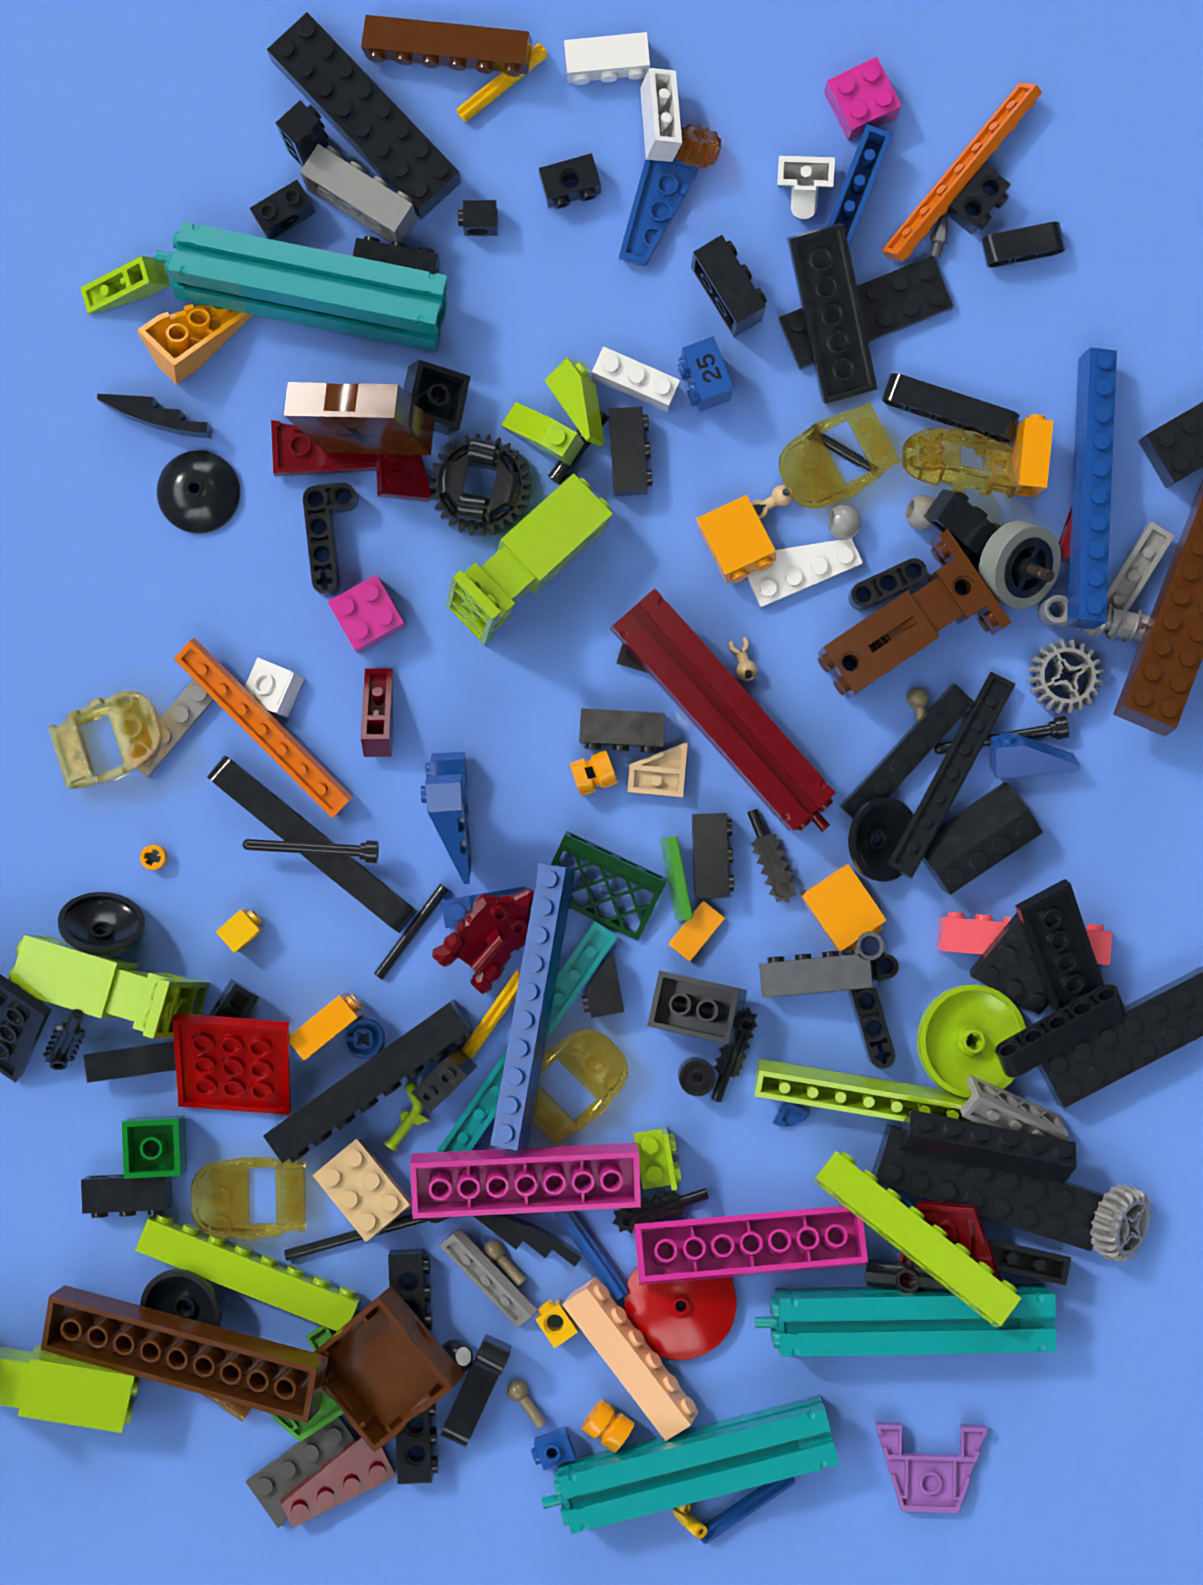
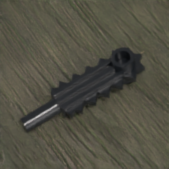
(770, 857)
(65, 1042)
(731, 1055)
(659, 1208)

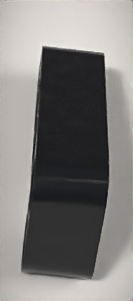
(327, 539)
(875, 1012)
(476, 1390)

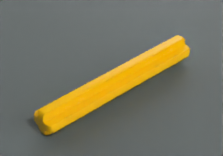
(496, 87)
(492, 1017)

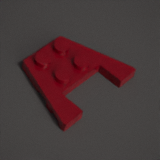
(962, 1226)

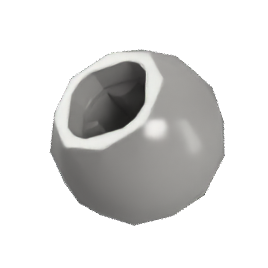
(916, 510)
(844, 522)

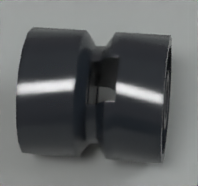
(696, 1076)

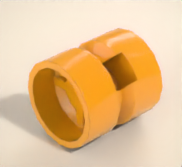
(603, 771)
(608, 1426)

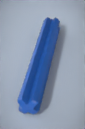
(592, 1253)
(745, 1507)

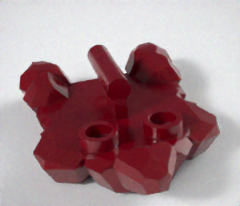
(488, 936)

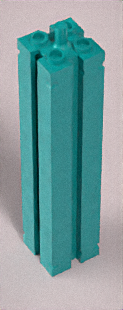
(307, 286)
(899, 1323)
(694, 1465)

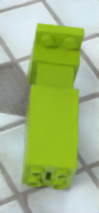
(528, 557)
(105, 985)
(65, 1389)

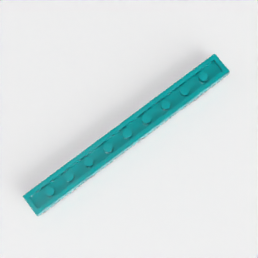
(568, 986)

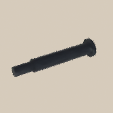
(845, 452)

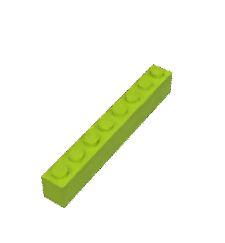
(851, 1092)
(917, 1239)
(248, 1273)

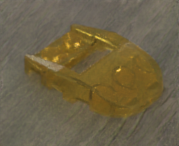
(936, 457)
(811, 471)
(135, 730)
(596, 1065)
(222, 1198)

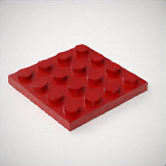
(232, 1063)

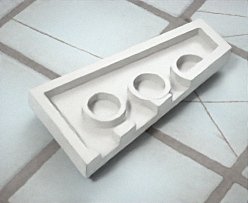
(802, 568)

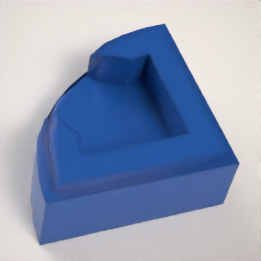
(790, 1114)

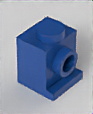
(555, 1439)

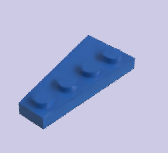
(655, 204)

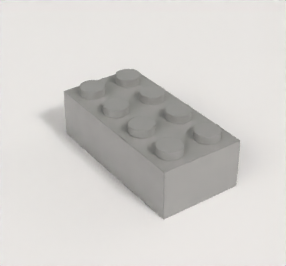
(358, 194)

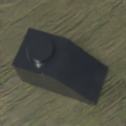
(604, 991)

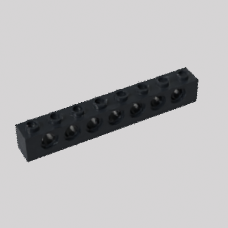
(410, 1467)

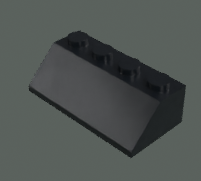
(979, 838)

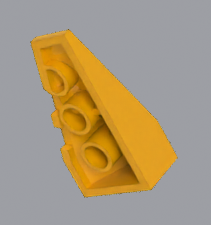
(189, 337)

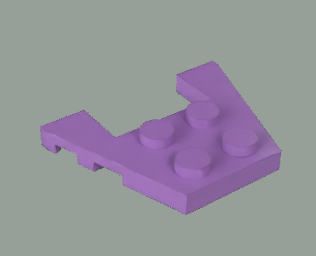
(929, 1479)

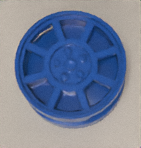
(364, 1038)

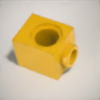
(240, 929)
(559, 1334)

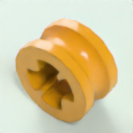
(151, 849)

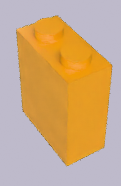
(1032, 455)
(736, 540)
(843, 908)
(326, 1025)

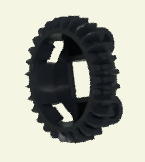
(476, 510)

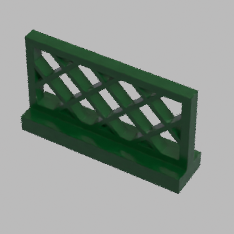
(618, 867)

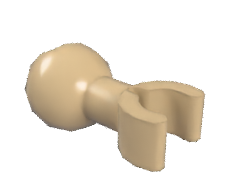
(776, 499)
(745, 666)

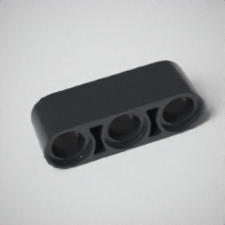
(1023, 244)
(896, 574)

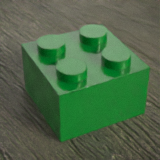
(154, 1146)

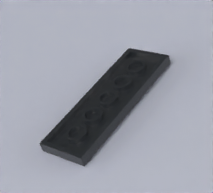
(886, 306)
(832, 312)
(1059, 944)

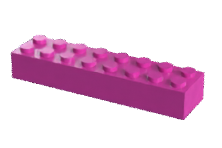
(525, 1180)
(749, 1245)

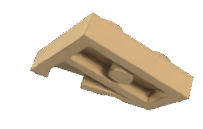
(660, 773)

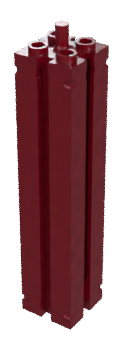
(724, 713)

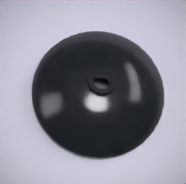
(214, 501)
(886, 822)
(101, 923)
(171, 1290)

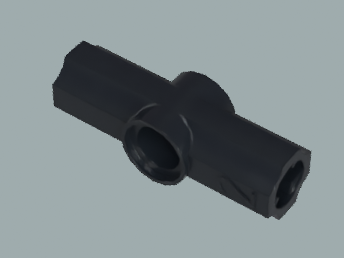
(891, 1275)

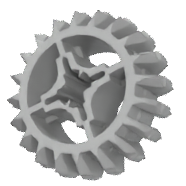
(1071, 687)
(1121, 1223)

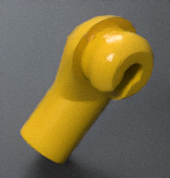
(690, 1522)

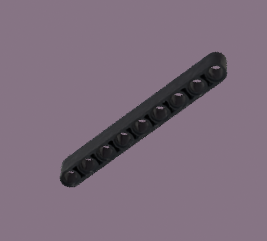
(293, 827)

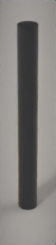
(411, 931)

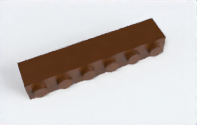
(446, 45)

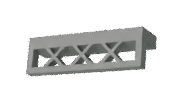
(1006, 1110)

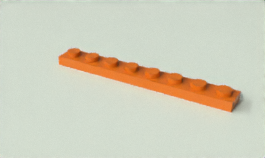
(961, 171)
(263, 728)

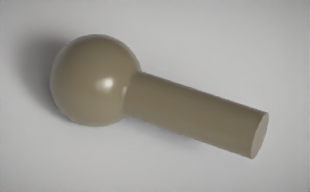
(918, 699)
(496, 1253)
(518, 1392)

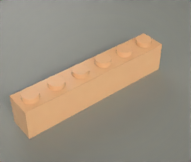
(631, 1358)

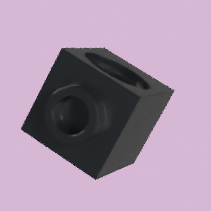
(479, 218)

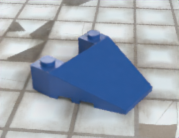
(448, 806)

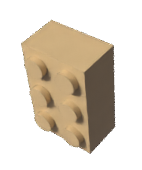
(363, 1189)

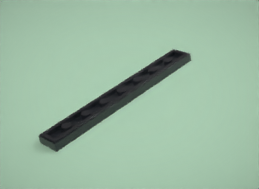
(951, 775)

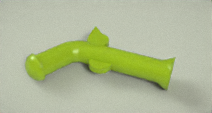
(408, 1119)

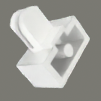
(805, 178)

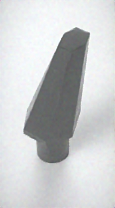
(939, 236)

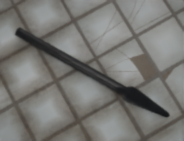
(352, 1236)

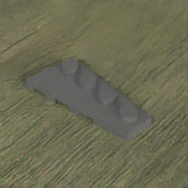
(296, 1465)

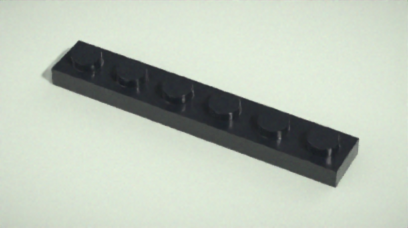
(910, 749)

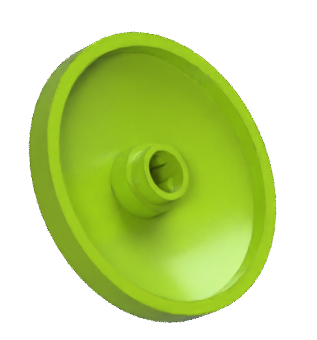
(945, 1027)

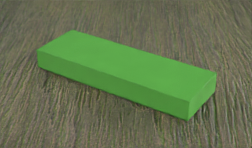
(676, 878)

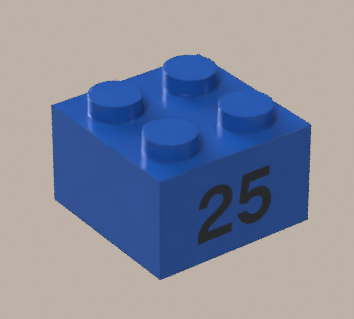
(705, 374)

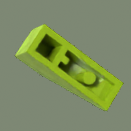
(125, 284)
(578, 397)
(543, 433)

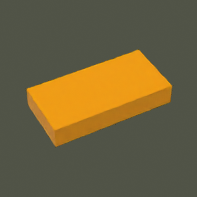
(696, 931)

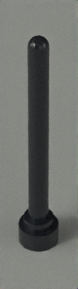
(1056, 728)
(366, 851)

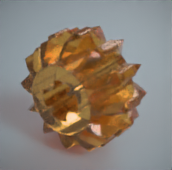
(699, 146)

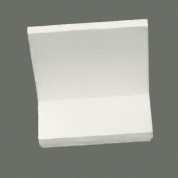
(274, 686)

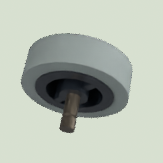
(1020, 563)

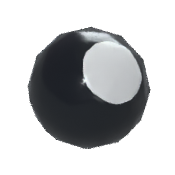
(460, 1353)

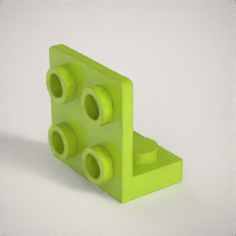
(656, 1159)

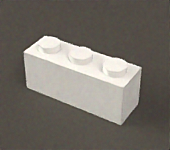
(607, 58)
(661, 115)
(635, 379)

